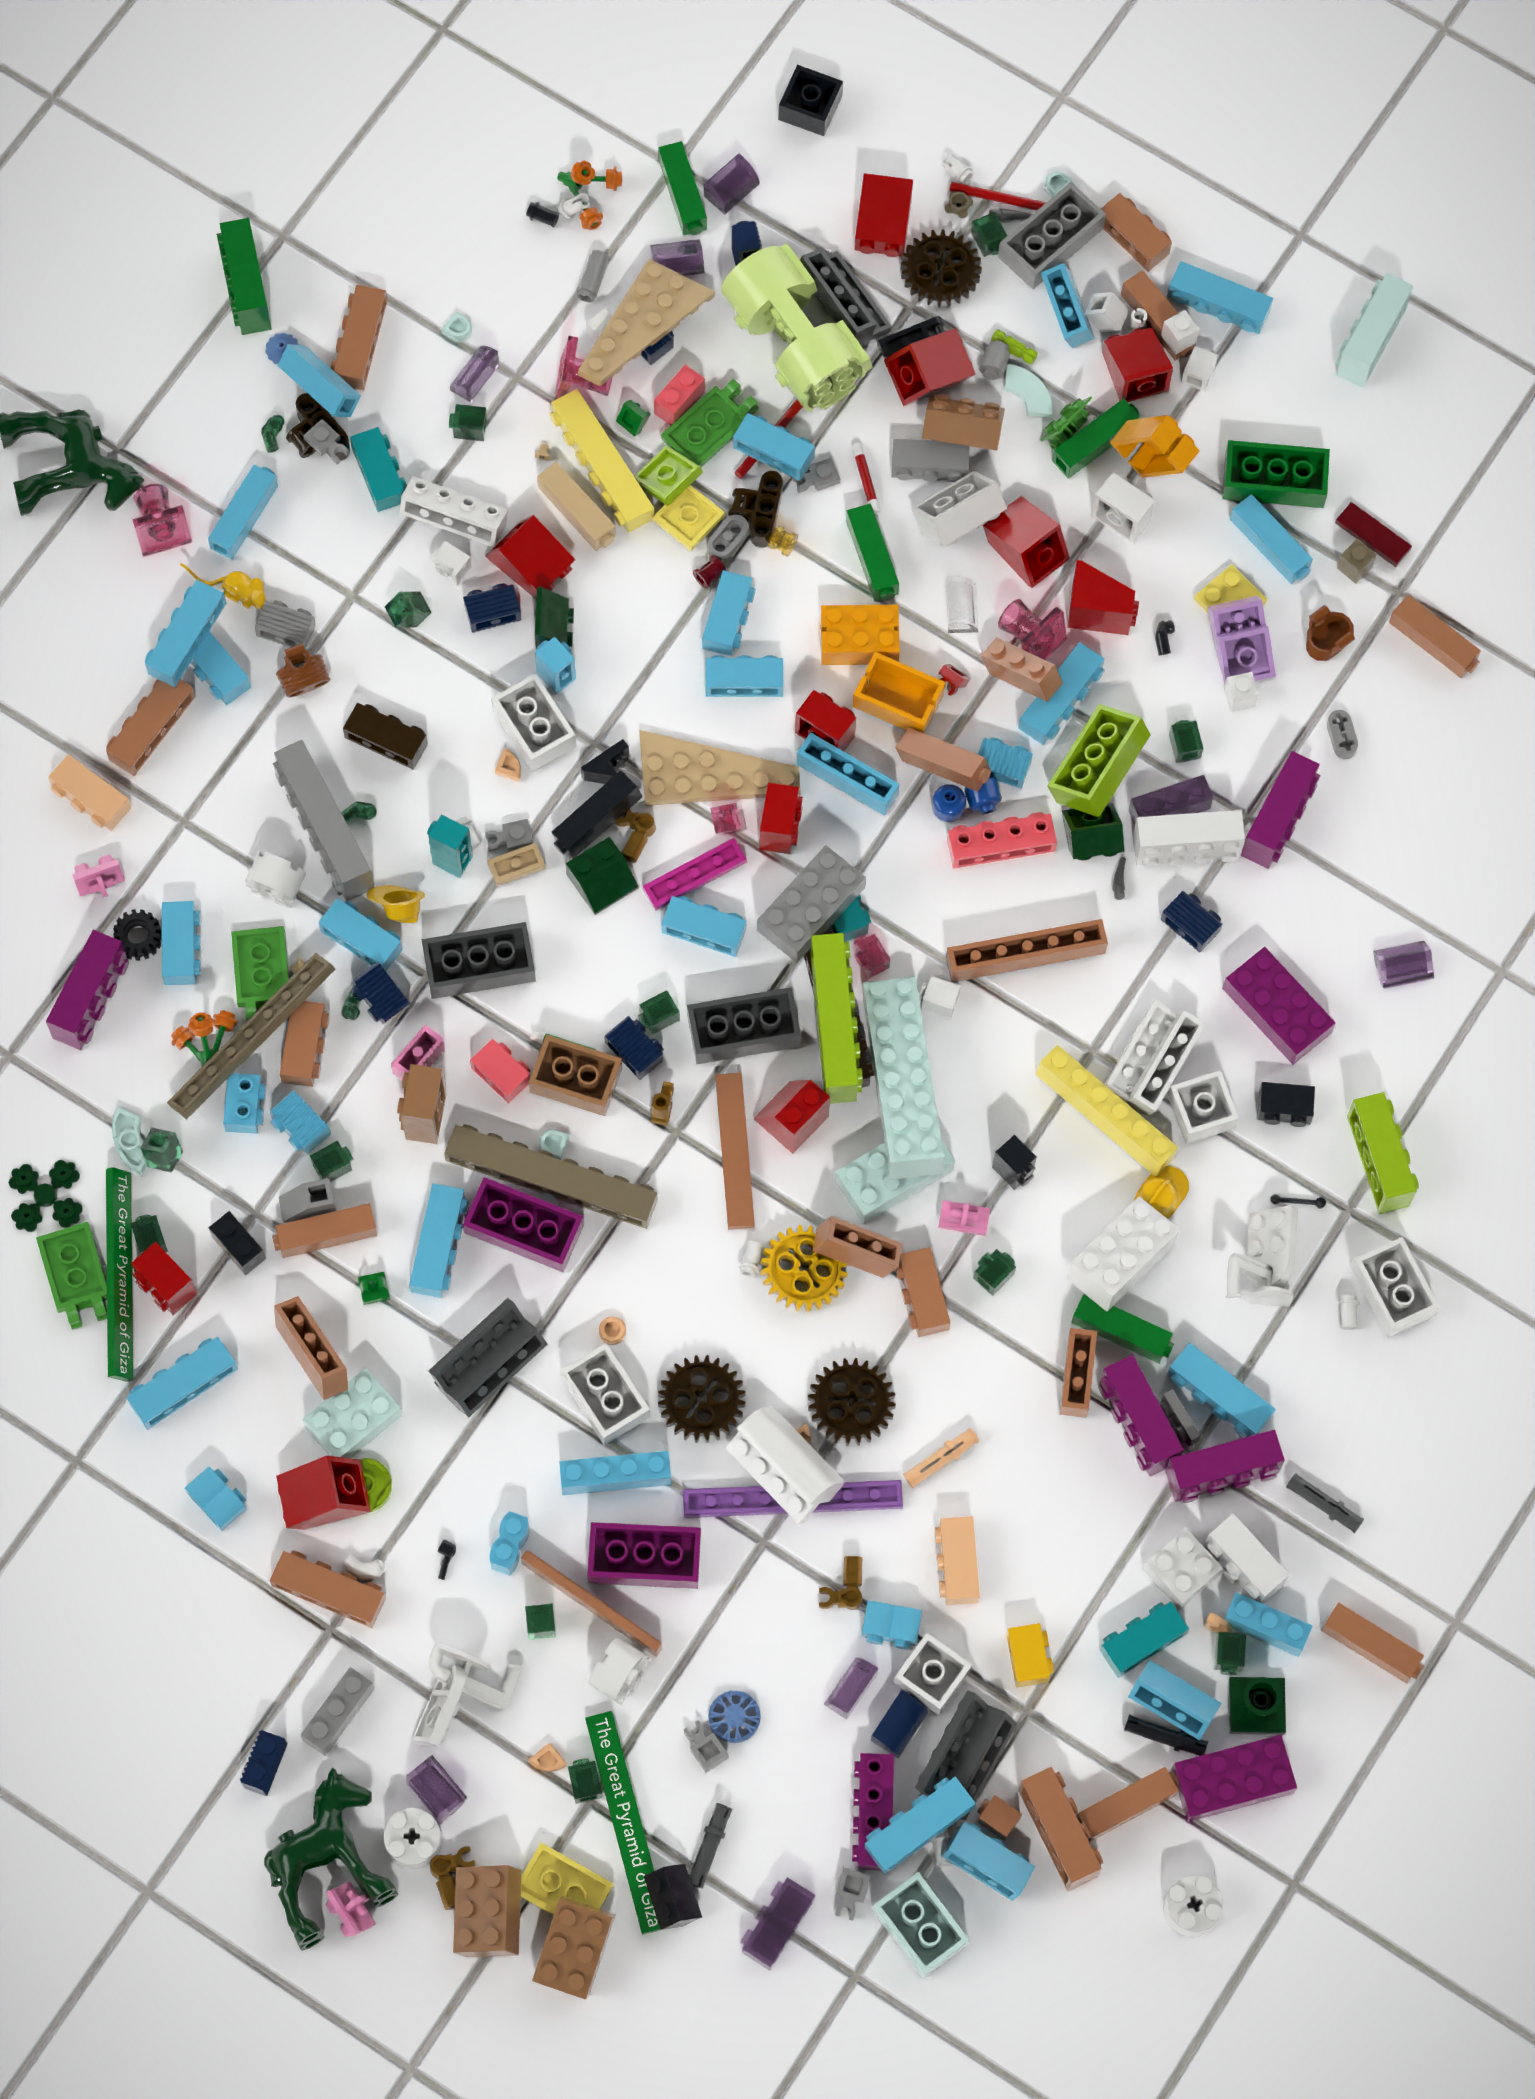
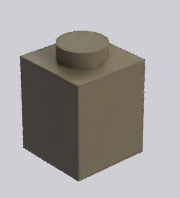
(1356, 561)

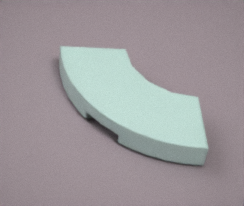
(1030, 390)
(128, 1140)

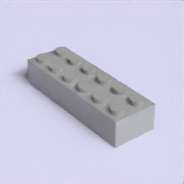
(323, 821)

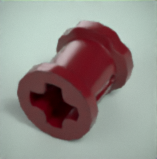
(709, 572)

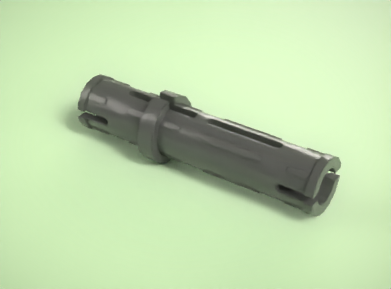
(1325, 1503)
(713, 1834)

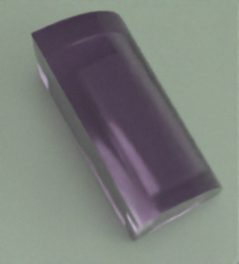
(731, 184)
(681, 256)
(475, 373)
(1404, 964)
(851, 1687)
(436, 1789)

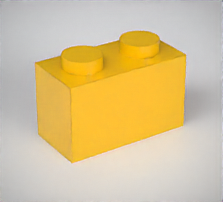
(1029, 1655)

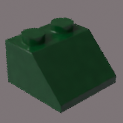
(553, 617)
(1093, 835)
(601, 875)

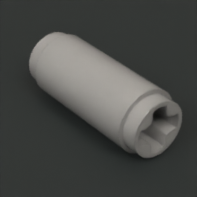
(592, 276)

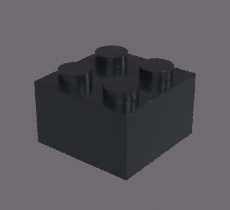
(810, 100)

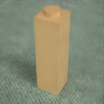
(576, 506)

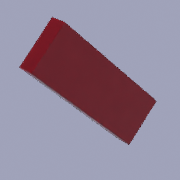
(1373, 534)

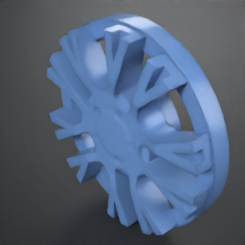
(734, 1716)

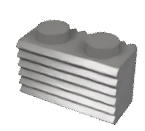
(284, 624)

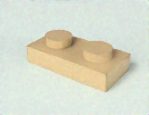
(516, 864)

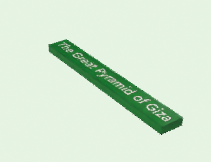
(119, 1274)
(624, 1815)

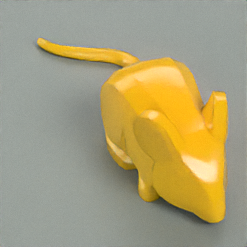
(238, 587)

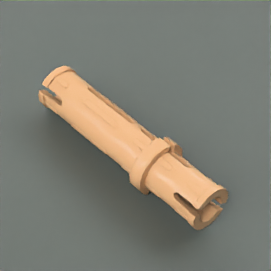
(967, 1439)

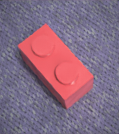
(679, 395)
(501, 1070)

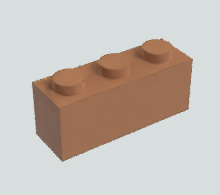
(1135, 232)
(1021, 669)
(304, 1044)
(857, 1247)
(923, 1292)
(1078, 1372)

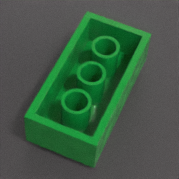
(243, 276)
(1276, 473)

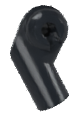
(1161, 636)

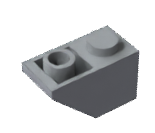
(307, 1201)

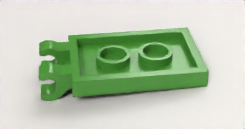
(709, 424)
(259, 966)
(74, 1272)

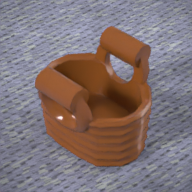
(1328, 633)
(302, 679)

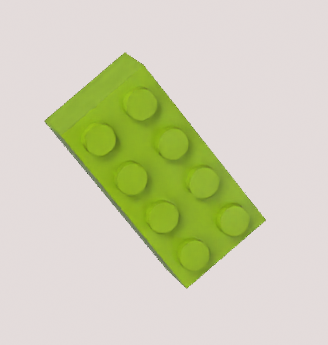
(1099, 760)
(1382, 1152)

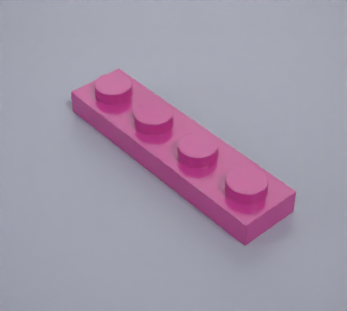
(694, 873)

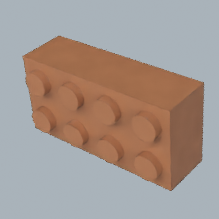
(1060, 1829)

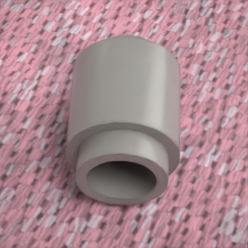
(994, 360)

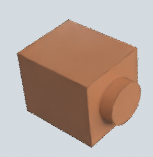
(998, 1817)

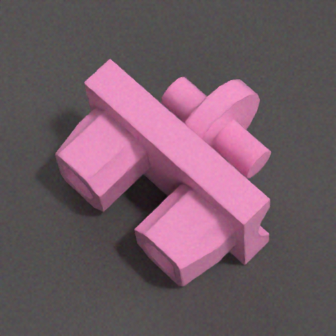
(99, 877)
(964, 1218)
(350, 1908)

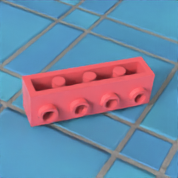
(1001, 840)

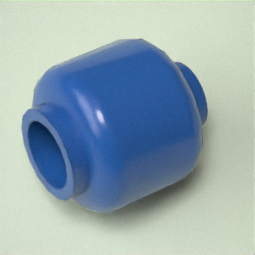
(986, 798)
(949, 803)

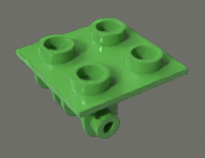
(1071, 420)

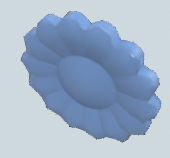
(277, 345)

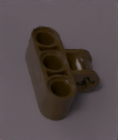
(308, 420)
(754, 501)

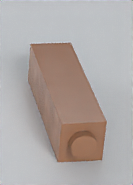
(1143, 293)
(1435, 637)
(943, 759)
(325, 1231)
(1373, 1643)
(1129, 1803)

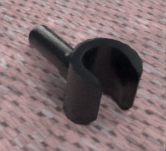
(448, 1550)

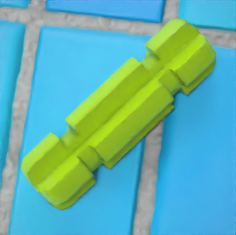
(1016, 347)

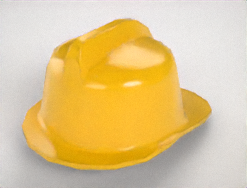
(398, 902)
(1165, 1191)

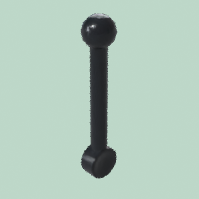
(1319, 1202)

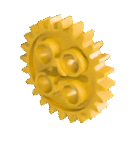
(784, 1280)

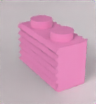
(420, 1051)

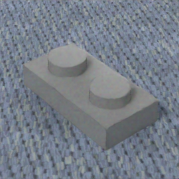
(1184, 1427)

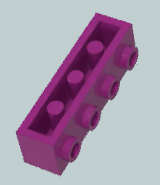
(874, 1802)

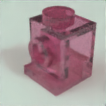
(728, 819)
(871, 955)

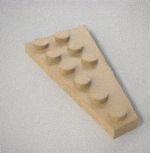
(644, 316)
(695, 772)

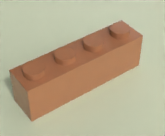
(360, 335)
(149, 725)
(311, 1347)
(327, 1588)

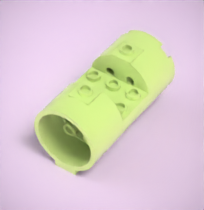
(769, 296)

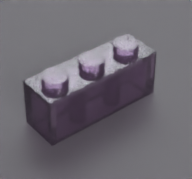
(1179, 798)
(777, 1923)

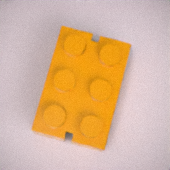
(1163, 446)
(858, 632)
(898, 693)

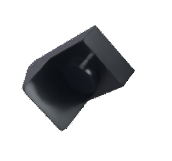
(601, 767)

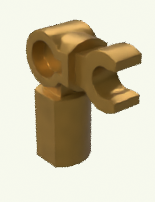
(644, 827)
(662, 1104)
(852, 1578)
(441, 1868)

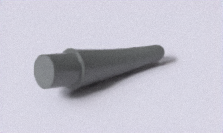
(1006, 214)
(1118, 881)

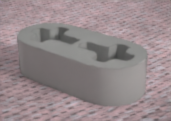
(1337, 736)

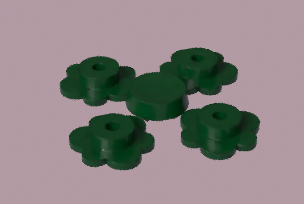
(45, 1195)

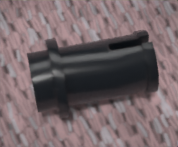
(542, 214)

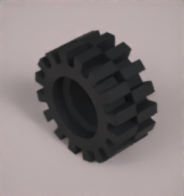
(143, 920)

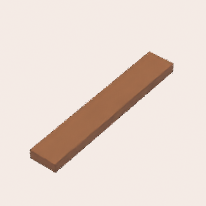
(734, 1151)
(591, 1603)

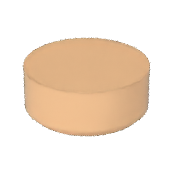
(612, 1330)

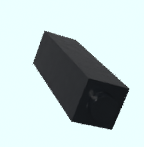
(596, 815)

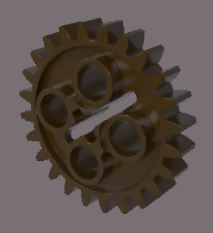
(963, 274)
(681, 1384)
(849, 1425)

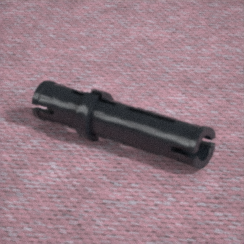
(1166, 1736)

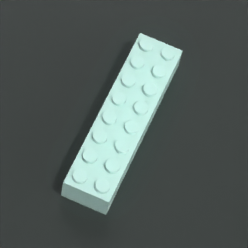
(903, 1078)

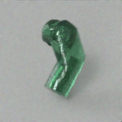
(270, 432)
(359, 810)
(349, 1008)

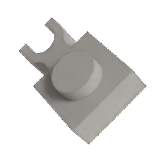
(324, 440)
(821, 475)
(514, 835)
(706, 1750)
(853, 1888)

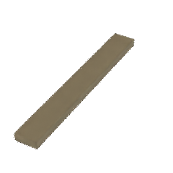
(250, 1036)

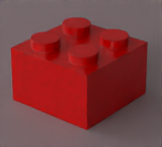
(826, 720)
(780, 818)
(164, 1279)

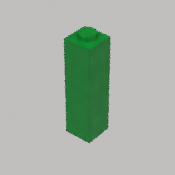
(682, 188)
(1093, 439)
(872, 552)
(1124, 1329)

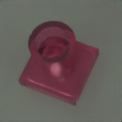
(569, 372)
(160, 525)
(1036, 635)

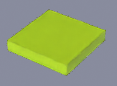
(667, 475)

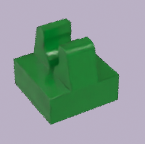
(632, 417)
(373, 1288)

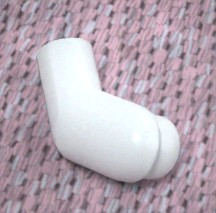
(364, 1571)

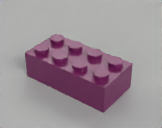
(1281, 810)
(87, 990)
(1278, 1005)
(523, 1224)
(1140, 1415)
(1225, 1466)
(644, 1555)
(1234, 1778)

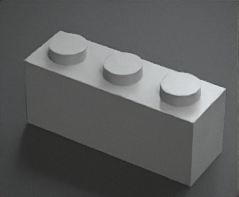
(929, 460)
(337, 1711)

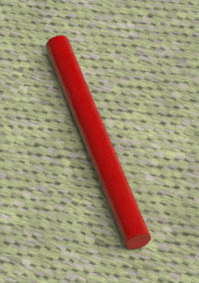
(996, 196)
(783, 422)

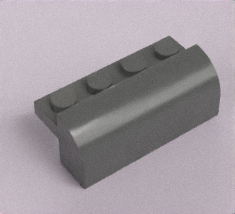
(845, 296)
(487, 1358)
(968, 1747)

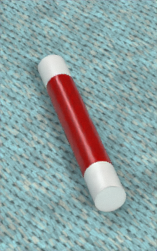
(865, 477)

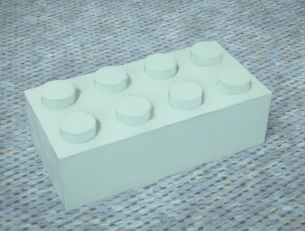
(1373, 329)
(869, 1186)

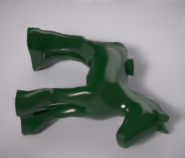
(82, 455)
(318, 1846)

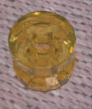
(783, 541)

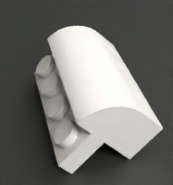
(1154, 1057)
(784, 1463)

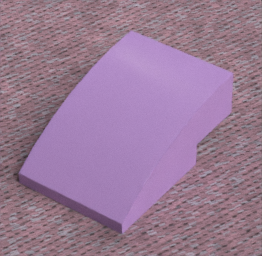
(1242, 638)

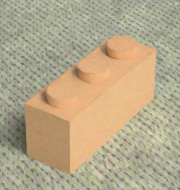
(89, 793)
(957, 1560)

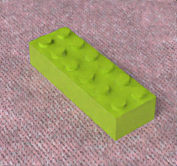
(836, 1017)

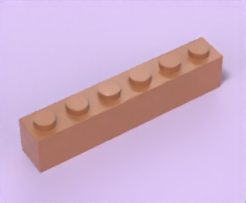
(1026, 950)

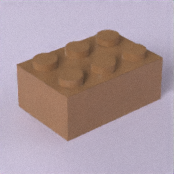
(963, 422)
(575, 1075)
(422, 1103)
(487, 1911)
(573, 1947)

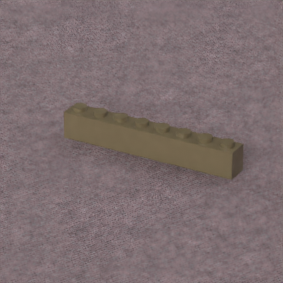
(550, 1175)

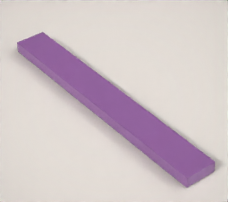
(757, 1501)

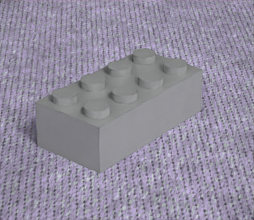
(1051, 234)
(811, 903)

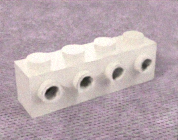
(453, 511)

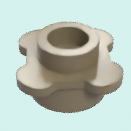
(959, 198)

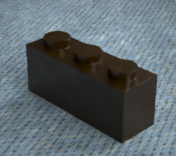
(385, 735)

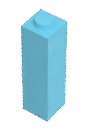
(319, 380)
(243, 511)
(1271, 539)

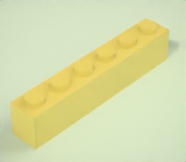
(602, 461)
(1106, 1110)

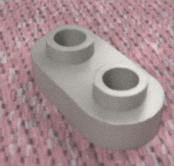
(726, 538)

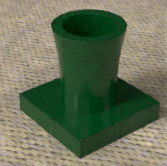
(1250, 1717)

